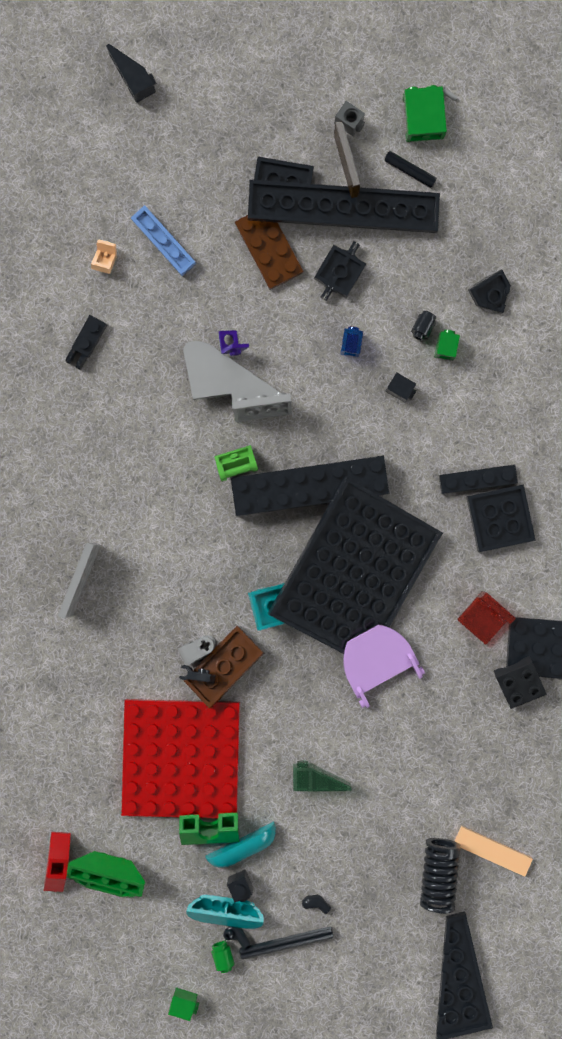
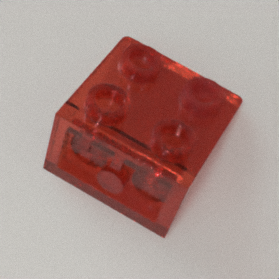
(485, 617)

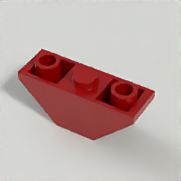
(57, 862)

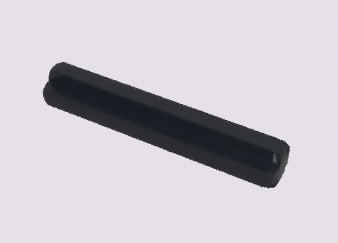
(410, 169)

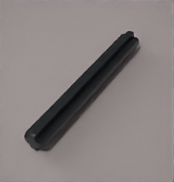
(286, 942)

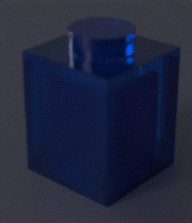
(351, 341)

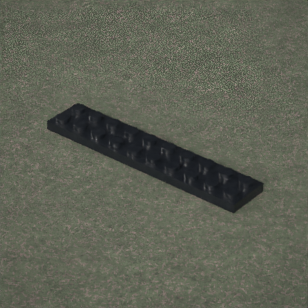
(334, 206)

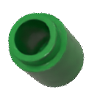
(222, 956)

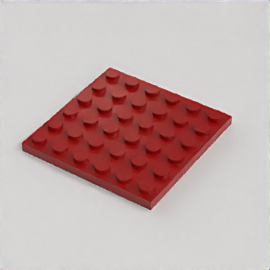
(180, 758)

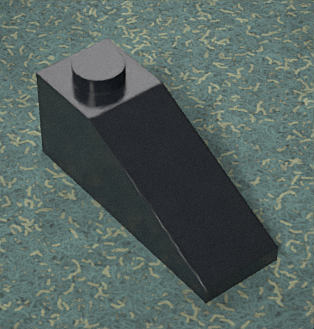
(133, 74)

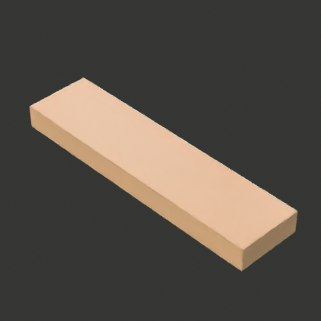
(493, 851)

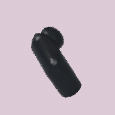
(316, 901)

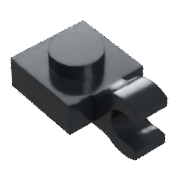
(201, 675)

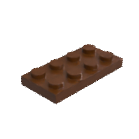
(269, 251)
(229, 663)

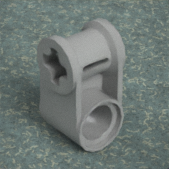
(194, 650)

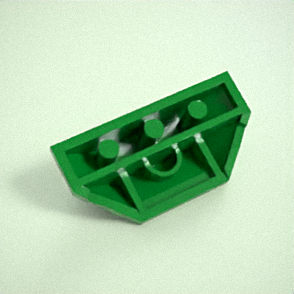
(107, 874)

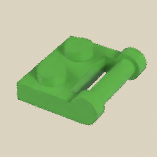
(235, 462)

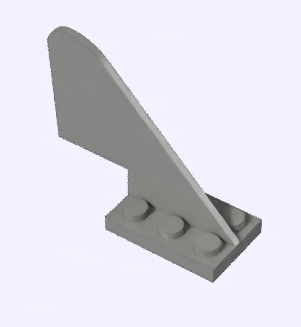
(218, 375)

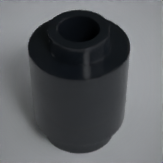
(423, 325)

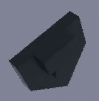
(491, 292)

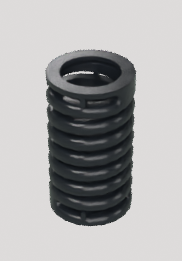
(440, 875)

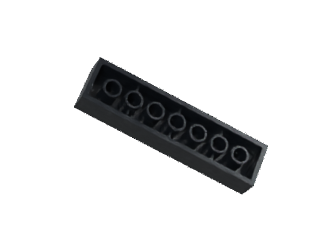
(305, 485)

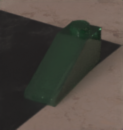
(313, 778)

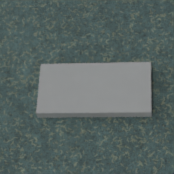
(79, 580)

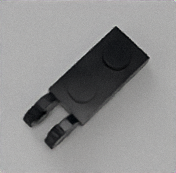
(86, 340)

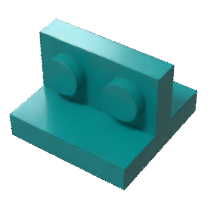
(261, 602)

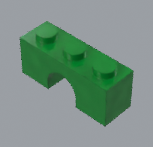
(195, 831)

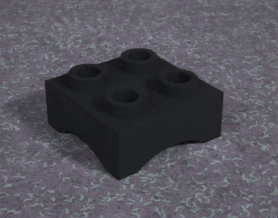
(520, 682)

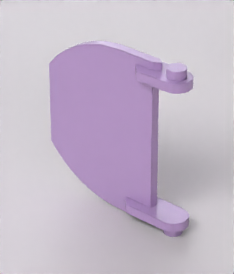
(376, 658)

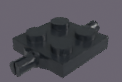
(340, 271)

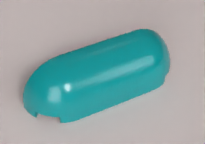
(244, 848)
(225, 912)

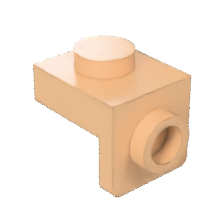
(104, 257)

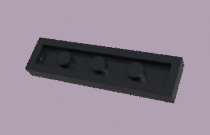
(478, 479)

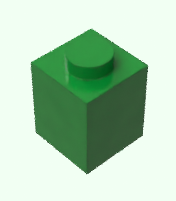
(447, 345)
(183, 1004)

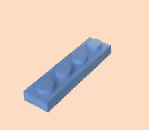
(163, 240)

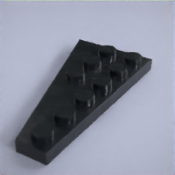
(461, 993)

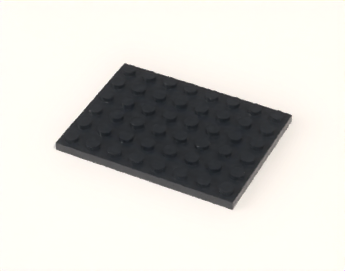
(354, 567)

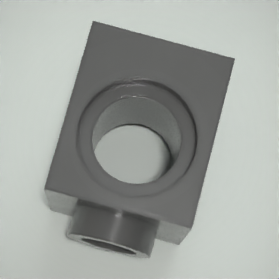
(350, 111)

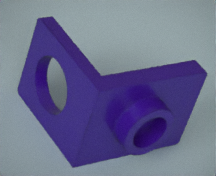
(233, 349)

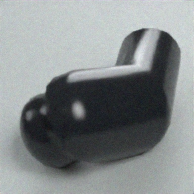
(236, 933)

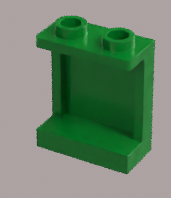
(425, 113)

